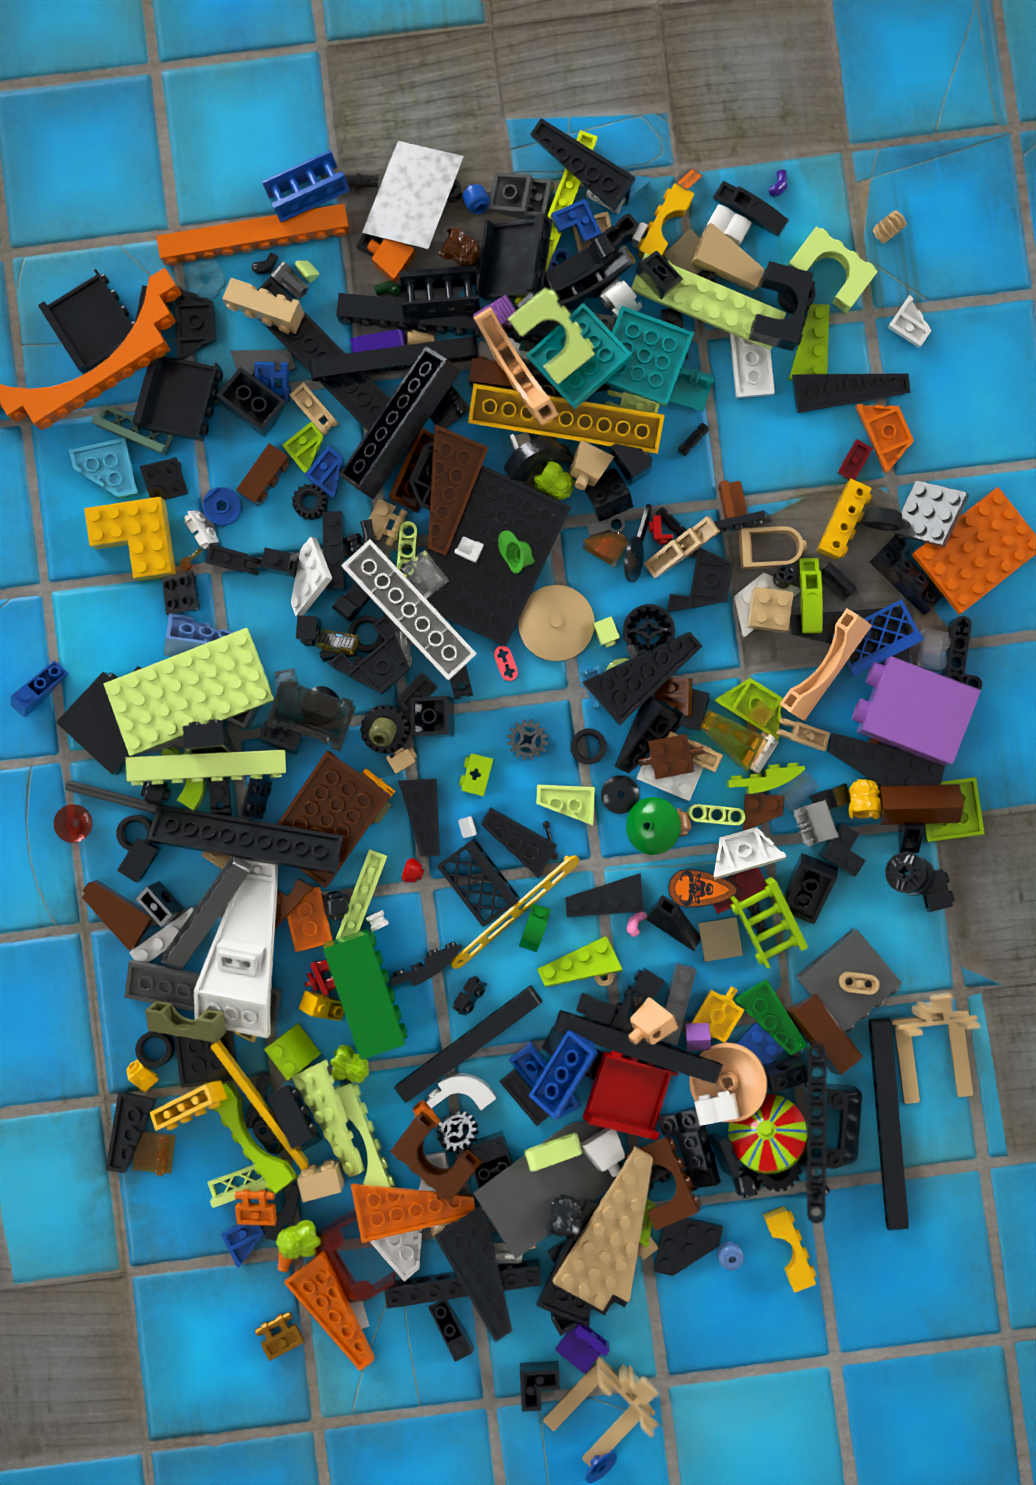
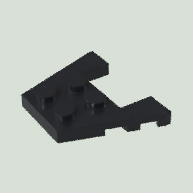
(709, 582)
(382, 666)

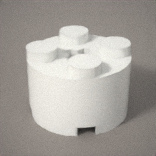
(619, 295)

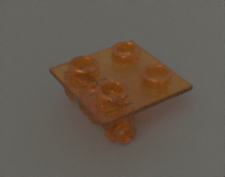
(155, 1153)

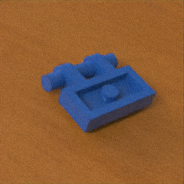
(266, 374)

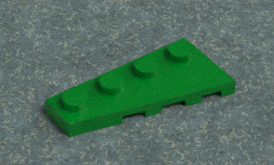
(765, 1007)

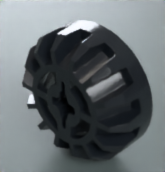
(648, 611)

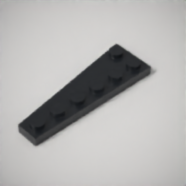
(594, 171)
(832, 390)

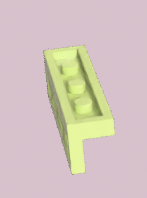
(229, 1195)

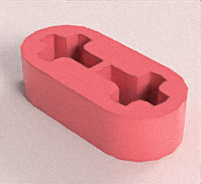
(501, 665)

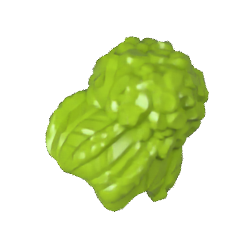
(554, 481)
(348, 1065)
(298, 1240)

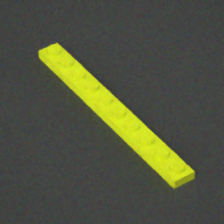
(564, 197)

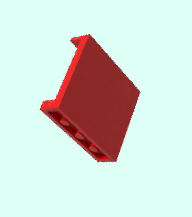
(627, 1095)

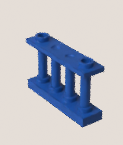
(310, 196)

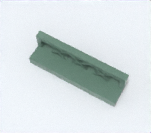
(129, 434)

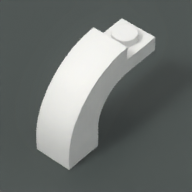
(465, 1084)

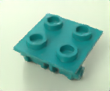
(692, 388)

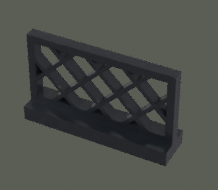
(491, 871)

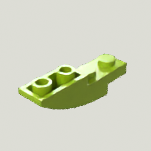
(811, 595)
(773, 778)

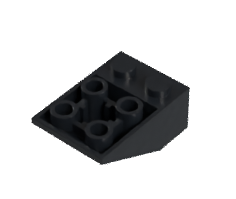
(494, 1156)

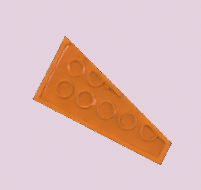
(396, 1211)
(325, 1300)

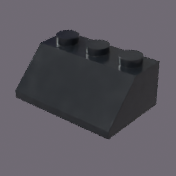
(251, 401)

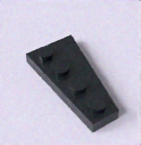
(422, 808)

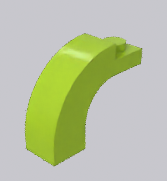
(193, 791)

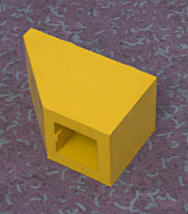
(321, 1006)

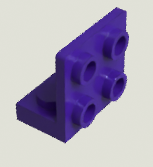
(582, 1347)

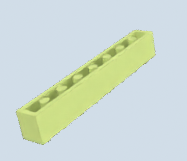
(205, 766)

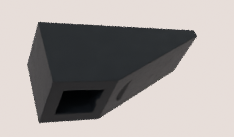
(672, 920)
(452, 1330)

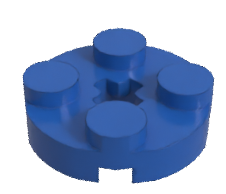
(211, 506)

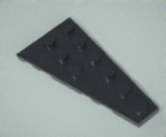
(631, 683)
(473, 1258)

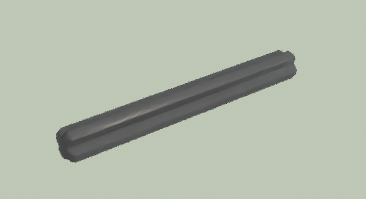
(110, 796)

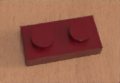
(854, 460)

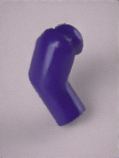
(781, 185)

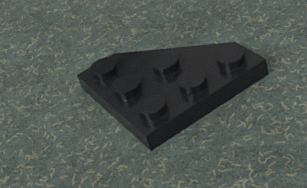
(685, 1243)

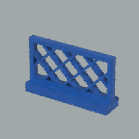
(890, 649)

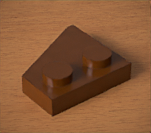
(677, 694)
(761, 809)

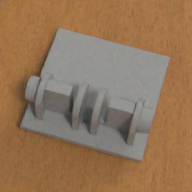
(815, 823)

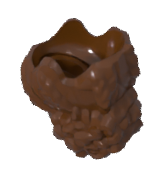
(460, 248)

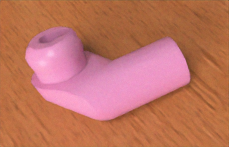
(633, 923)

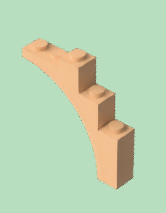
(519, 376)

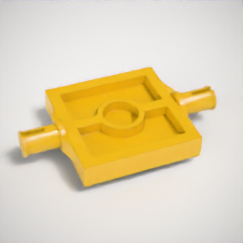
(719, 1013)

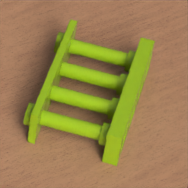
(788, 922)

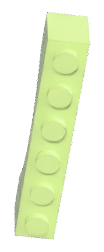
(356, 1112)

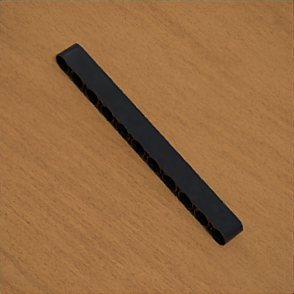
(888, 1124)

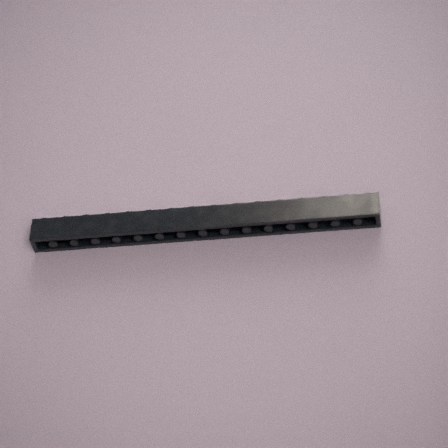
(389, 313)

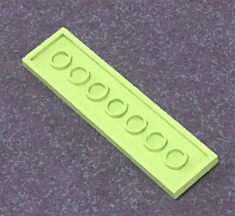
(711, 303)

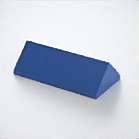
(531, 1064)
(563, 1073)

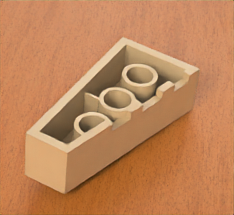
(263, 305)

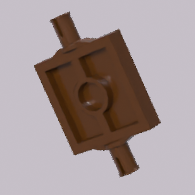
(671, 756)

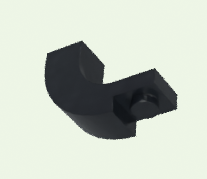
(533, 453)

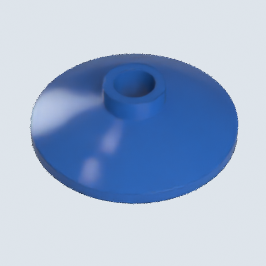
(600, 1466)

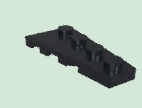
(524, 843)
(612, 898)
(128, 1126)

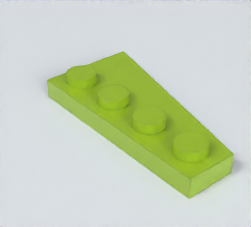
(813, 349)
(586, 962)

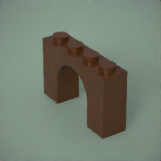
(411, 1152)
(684, 1201)

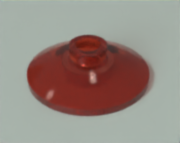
(64, 827)

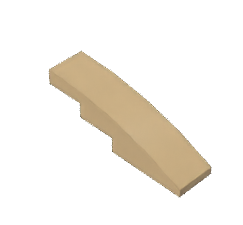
(682, 547)

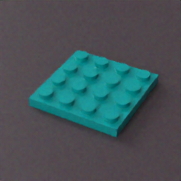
(657, 355)
(586, 379)

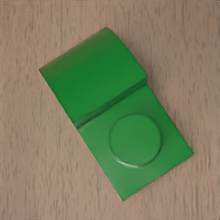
(535, 928)

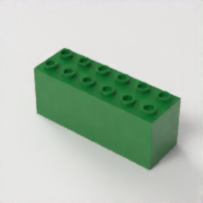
(365, 993)

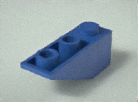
(38, 689)

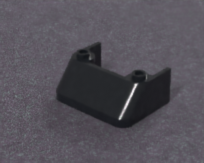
(849, 1101)

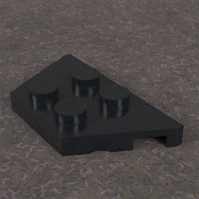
(193, 323)

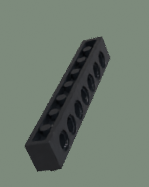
(448, 1286)

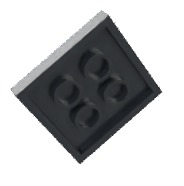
(199, 1063)

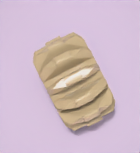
(889, 226)

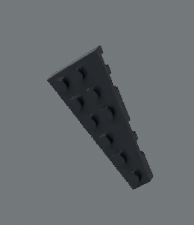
(832, 618)
(885, 764)
(557, 1299)

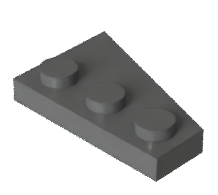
(247, 358)

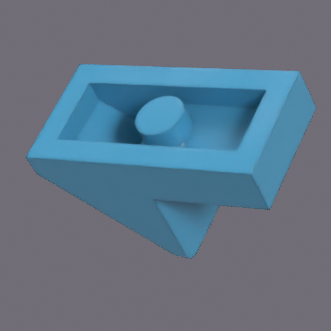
(639, 186)

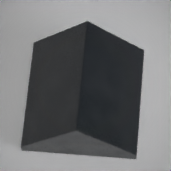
(658, 274)

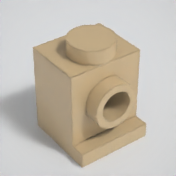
(402, 759)

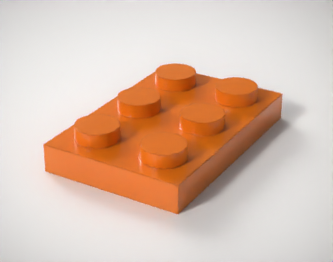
(309, 923)

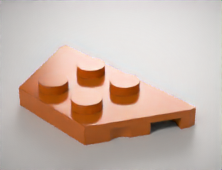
(886, 432)

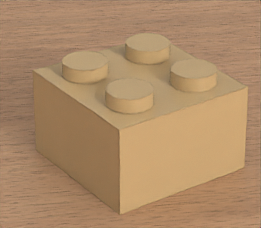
(769, 610)
(321, 1180)

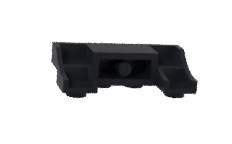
(905, 575)
(694, 1145)

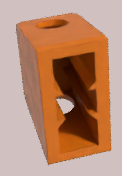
(391, 257)

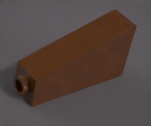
(120, 914)

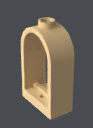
(746, 548)

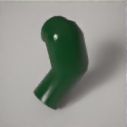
(388, 287)

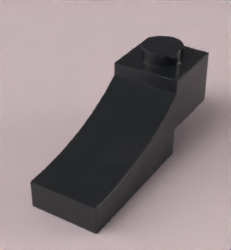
(285, 1215)

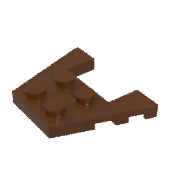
(287, 903)

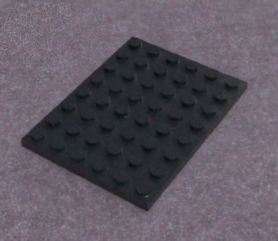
(487, 593)

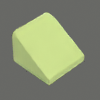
(307, 270)

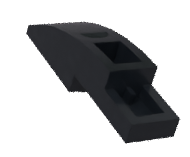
(751, 207)
(434, 963)

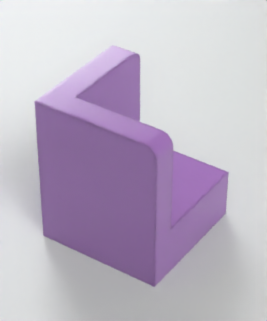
(697, 1036)

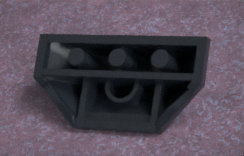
(421, 477)

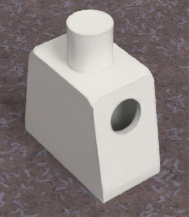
(604, 1151)

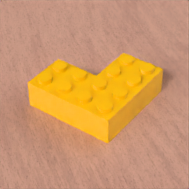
(142, 527)

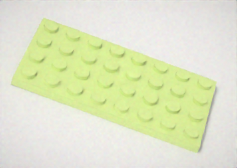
(189, 687)

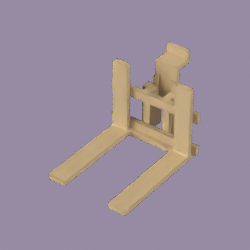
(932, 1013)
(634, 1390)

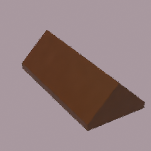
(401, 491)
(921, 804)
(820, 1026)

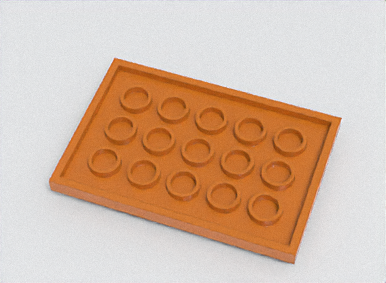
(981, 552)

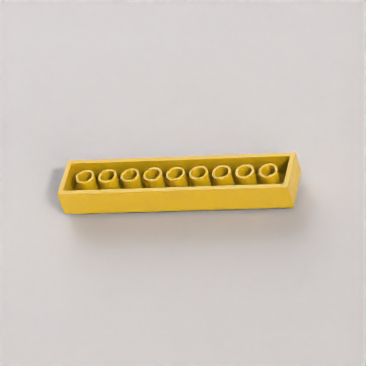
(588, 422)

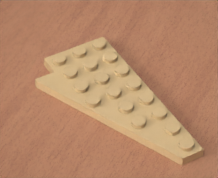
(608, 1247)

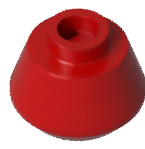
(412, 871)

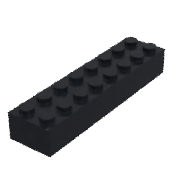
(399, 422)

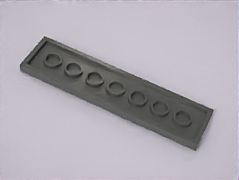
(176, 986)

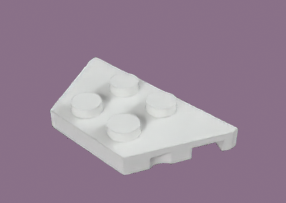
(742, 599)
(745, 852)

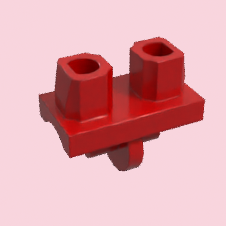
(318, 969)

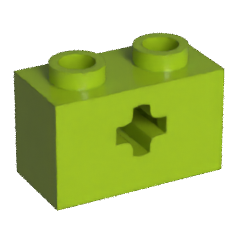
(479, 785)

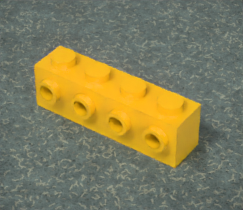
(844, 519)
(188, 1105)

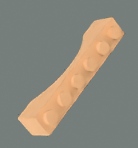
(847, 636)

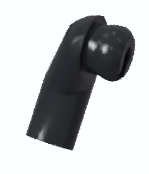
(265, 266)

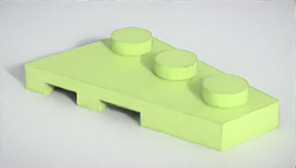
(568, 800)

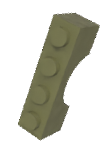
(165, 1019)

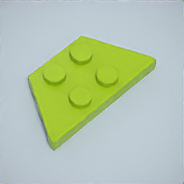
(745, 696)

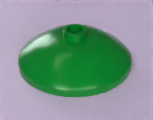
(663, 830)

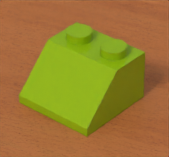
(292, 1051)

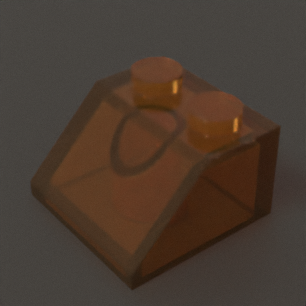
(606, 547)

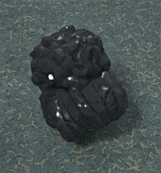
(565, 1217)

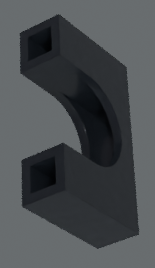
(796, 286)

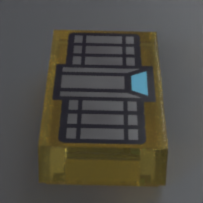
(337, 642)

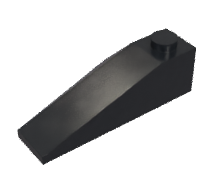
(652, 722)

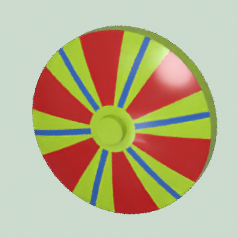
(770, 1137)

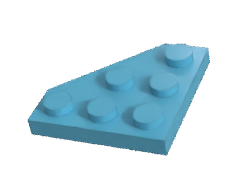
(107, 465)

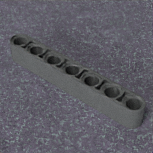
(206, 913)

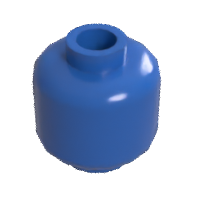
(476, 199)

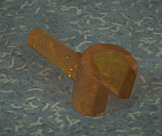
(186, 561)

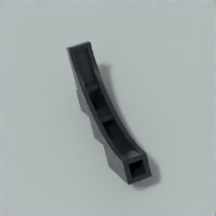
(591, 282)

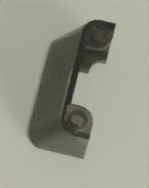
(312, 713)

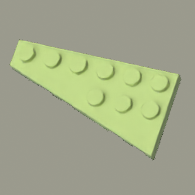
(329, 1113)

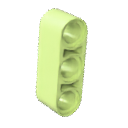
(404, 541)
(725, 817)
(553, 1152)

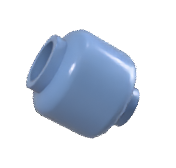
(730, 1255)

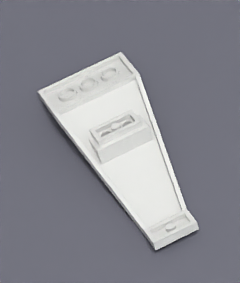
(244, 936)

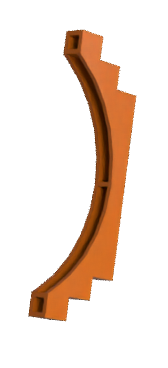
(137, 351)

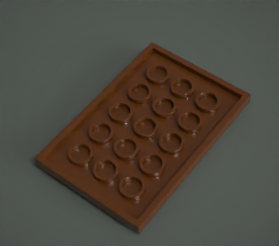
(335, 802)

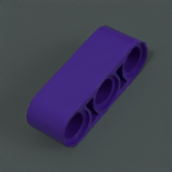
(378, 341)

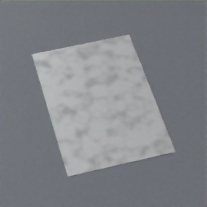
(413, 194)

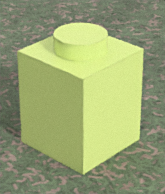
(606, 632)

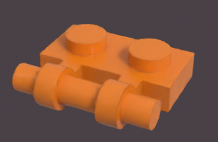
(255, 1213)

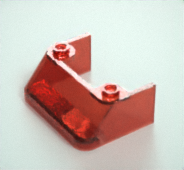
(331, 1240)

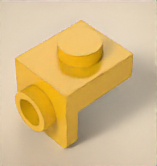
(141, 1075)

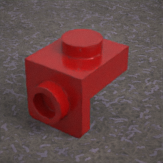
(654, 527)

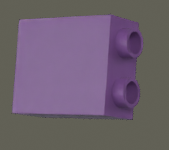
(915, 710)

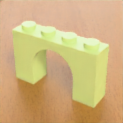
(858, 272)
(576, 349)

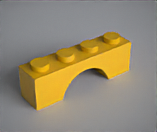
(675, 205)
(798, 1270)

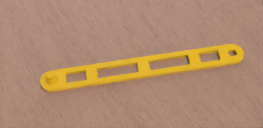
(567, 866)

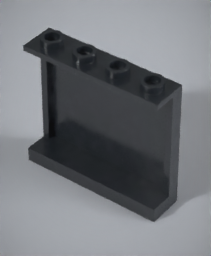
(513, 258)
(89, 322)
(178, 397)
(95, 727)

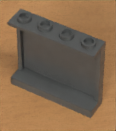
(848, 954)

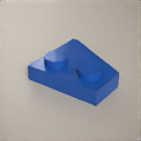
(326, 471)
(241, 1240)

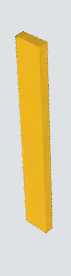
(257, 1101)

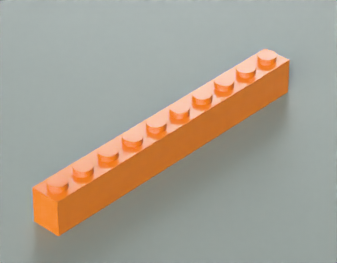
(252, 234)

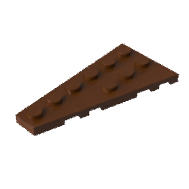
(453, 477)

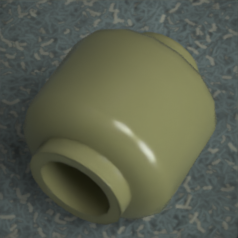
(382, 731)

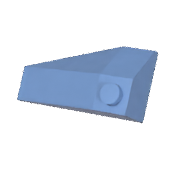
(187, 634)

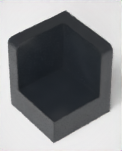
(562, 1324)

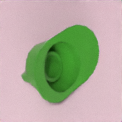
(515, 552)

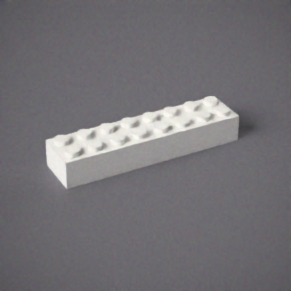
(409, 610)

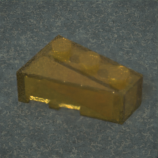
(734, 739)

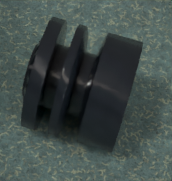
(920, 877)

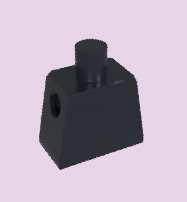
(279, 562)

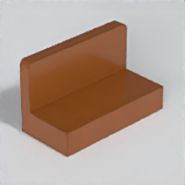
(732, 499)

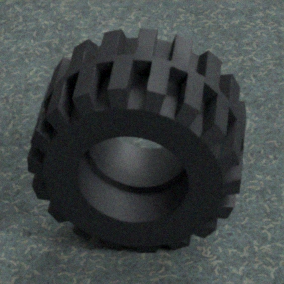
(397, 717)
(781, 1179)

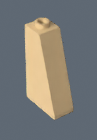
(726, 259)

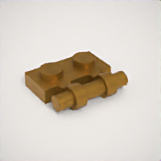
(283, 1341)

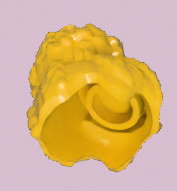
(864, 799)

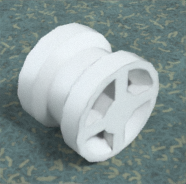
(377, 920)

